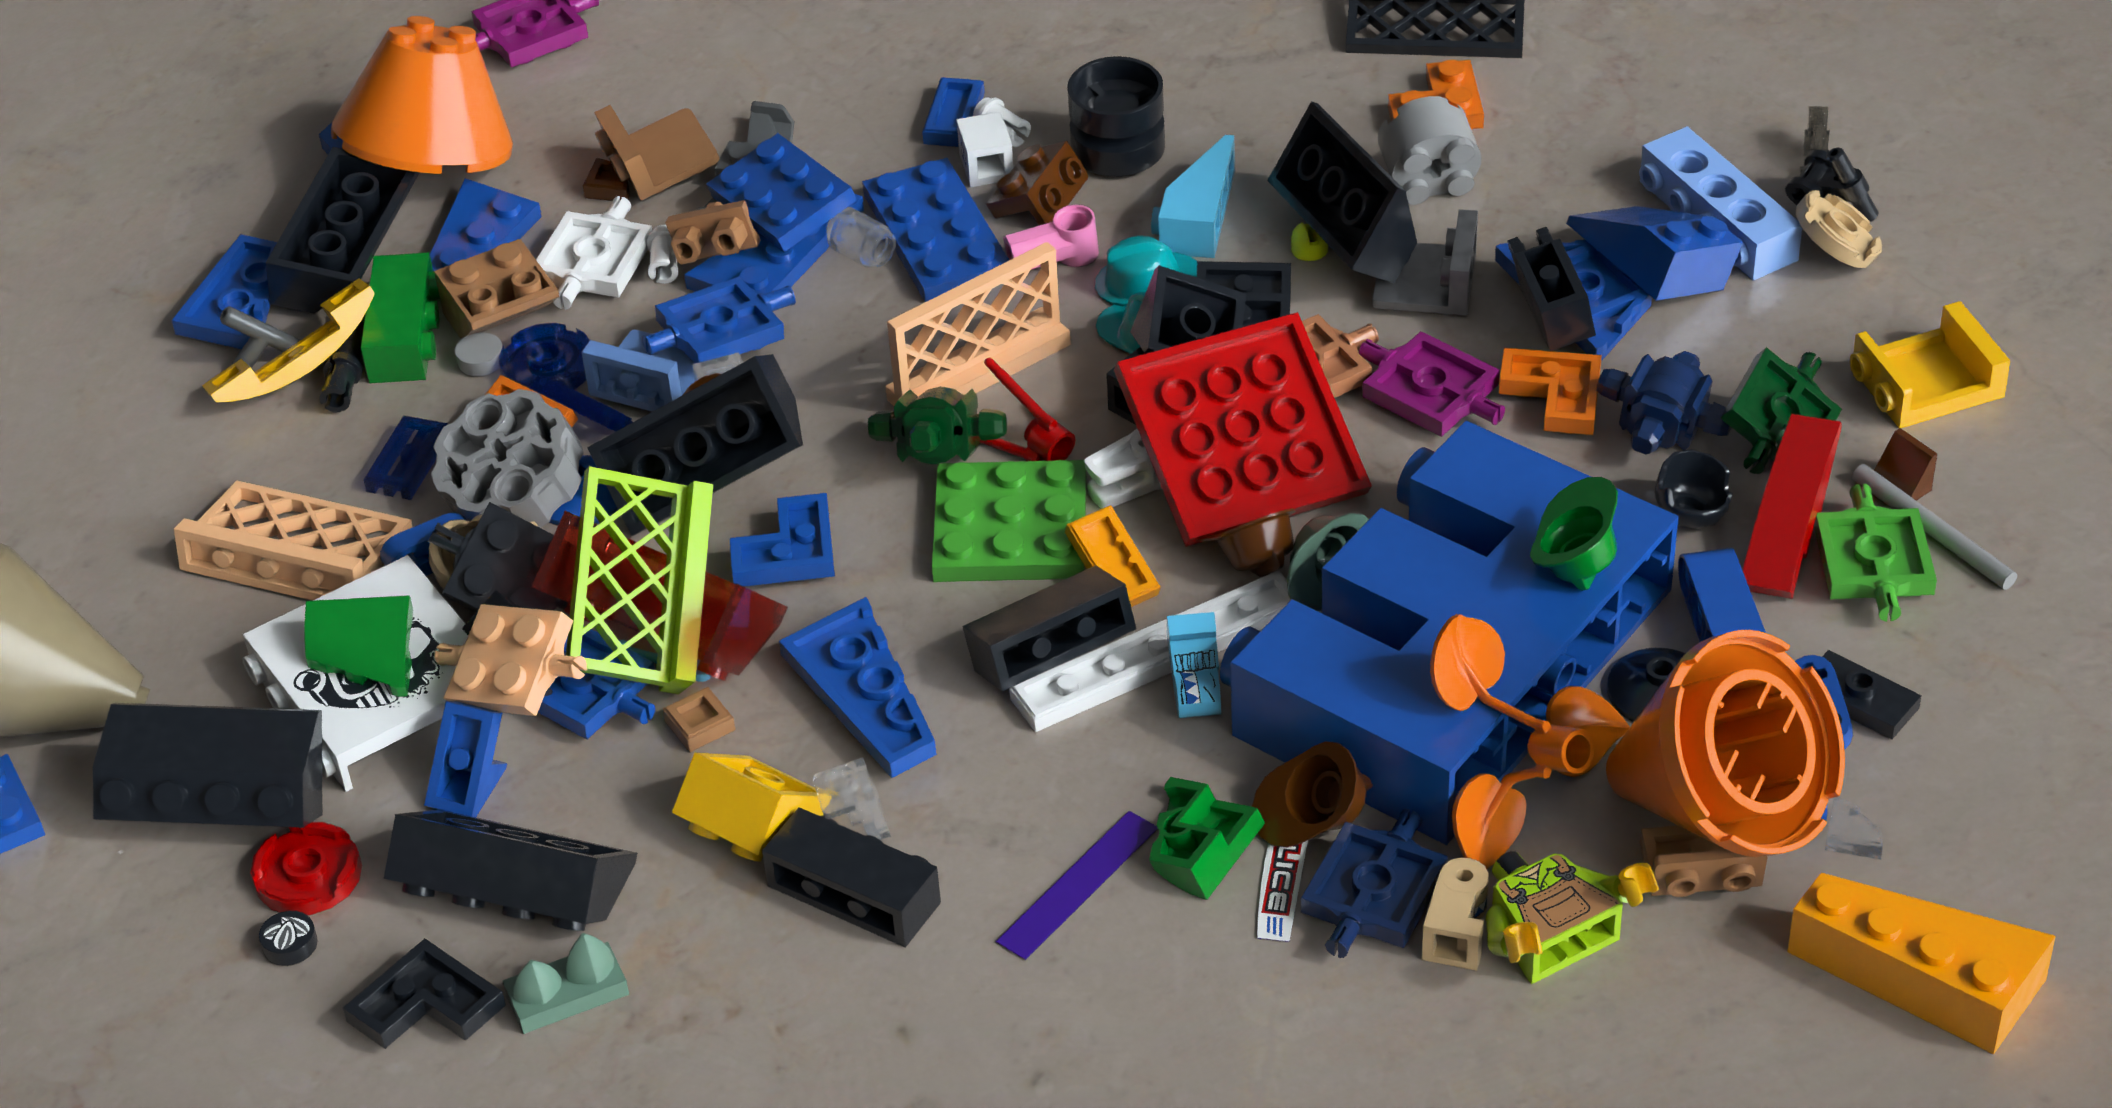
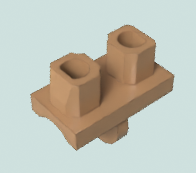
(712, 231)

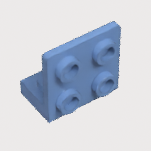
(634, 377)

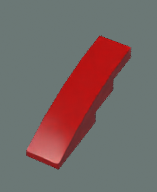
(1791, 505)

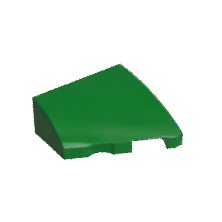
(361, 639)
(1200, 837)

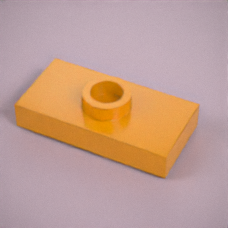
(1104, 542)

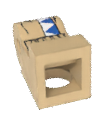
(1453, 918)

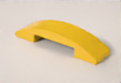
(345, 313)

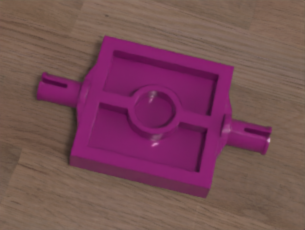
(530, 27)
(1431, 383)

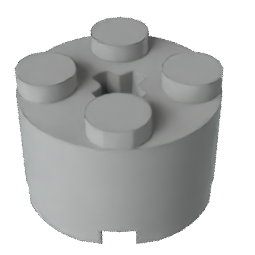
(1430, 149)

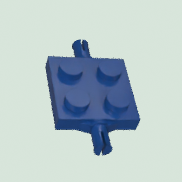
(719, 321)
(591, 701)

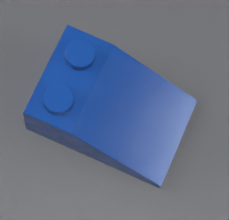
(1663, 249)

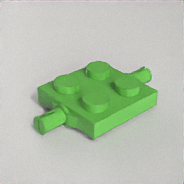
(1874, 553)

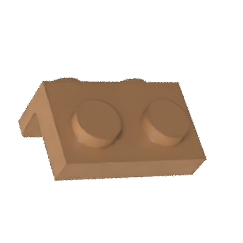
(1692, 864)

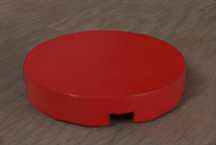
(306, 869)

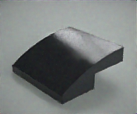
(1265, 286)

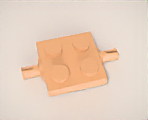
(510, 659)

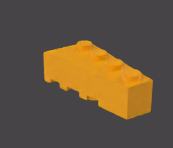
(1923, 956)

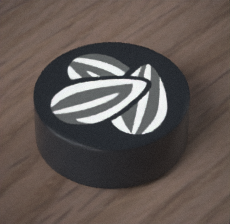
(288, 938)

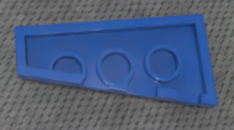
(859, 681)

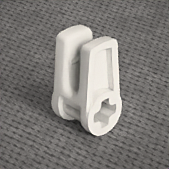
(1120, 472)

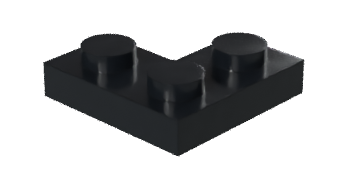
(419, 985)

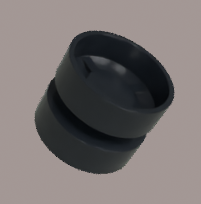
(1116, 115)

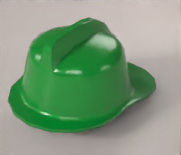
(1578, 532)

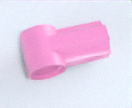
(1070, 233)

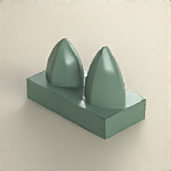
(566, 986)

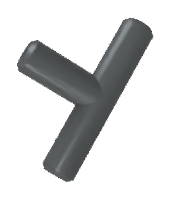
(260, 335)

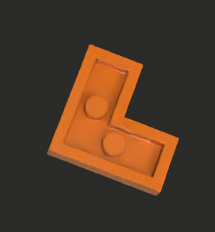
(1448, 80)
(1561, 377)

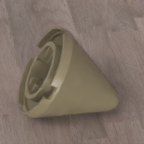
(53, 661)

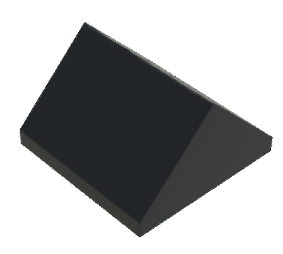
(1184, 310)

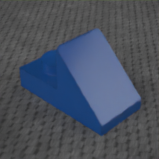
(463, 759)

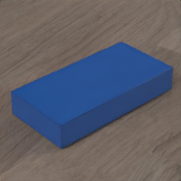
(952, 101)

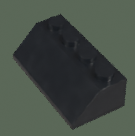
(1345, 196)
(335, 230)
(706, 435)
(209, 765)
(506, 867)

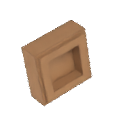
(698, 719)

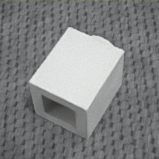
(984, 148)

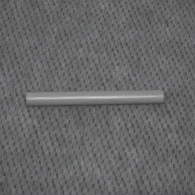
(1937, 528)

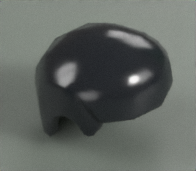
(1694, 488)

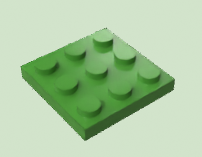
(1007, 520)

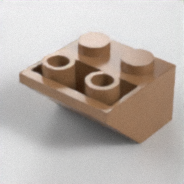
(493, 288)

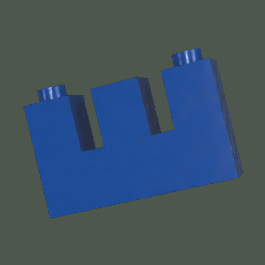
(1365, 660)

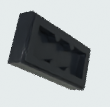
(1873, 698)

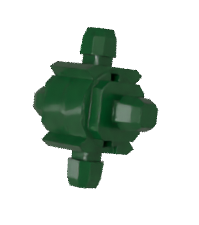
(937, 425)

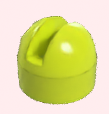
(1303, 248)

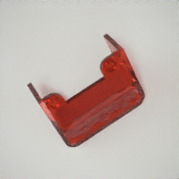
(732, 618)

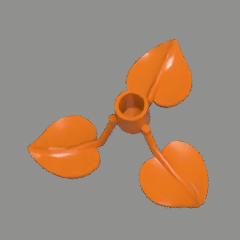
(1572, 740)

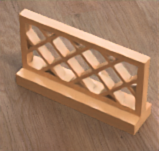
(1013, 347)
(289, 563)

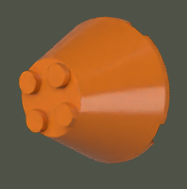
(425, 103)

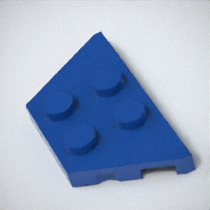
(1612, 295)

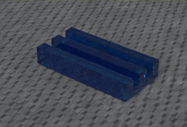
(581, 403)
(414, 462)

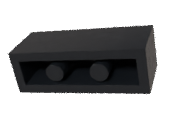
(1049, 627)
(852, 876)

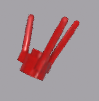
(1044, 435)

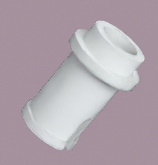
(1012, 121)
(661, 255)

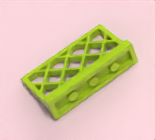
(683, 581)

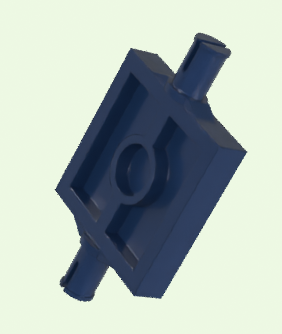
(1373, 884)

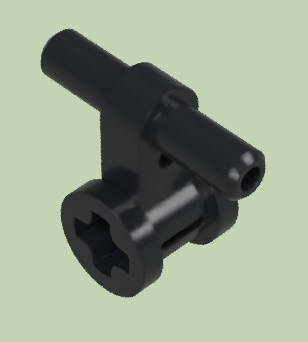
(1832, 174)

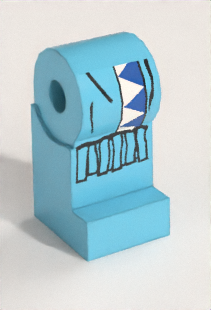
(1194, 664)

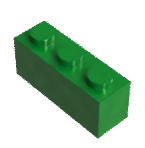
(400, 318)

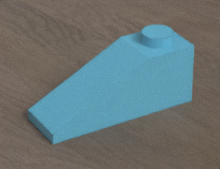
(1197, 203)

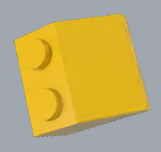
(740, 801)

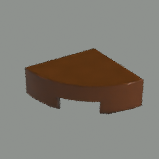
(604, 183)

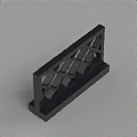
(1434, 40)

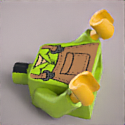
(1558, 910)

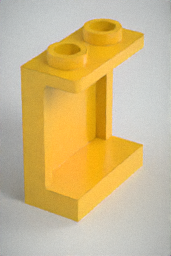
(1932, 370)

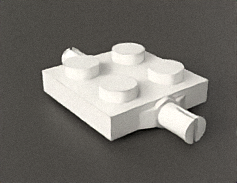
(594, 252)

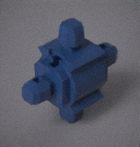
(1664, 402)

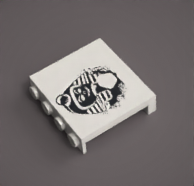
(354, 715)

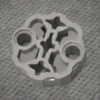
(508, 454)

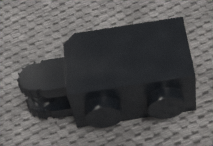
(1553, 290)

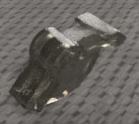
(1816, 134)

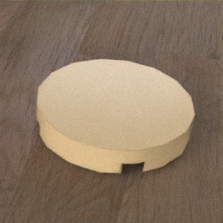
(1838, 229)

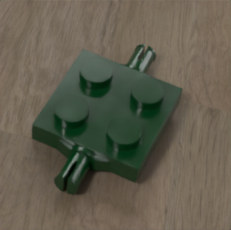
(1769, 397)

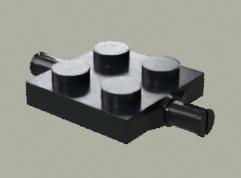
(499, 556)

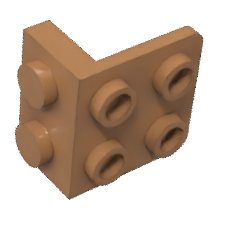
(657, 153)

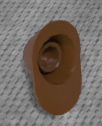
(1258, 544)
(1311, 795)

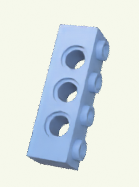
(1702, 182)

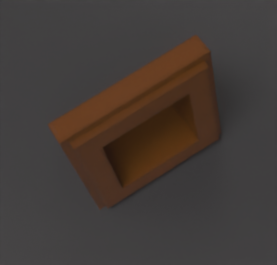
(1908, 464)

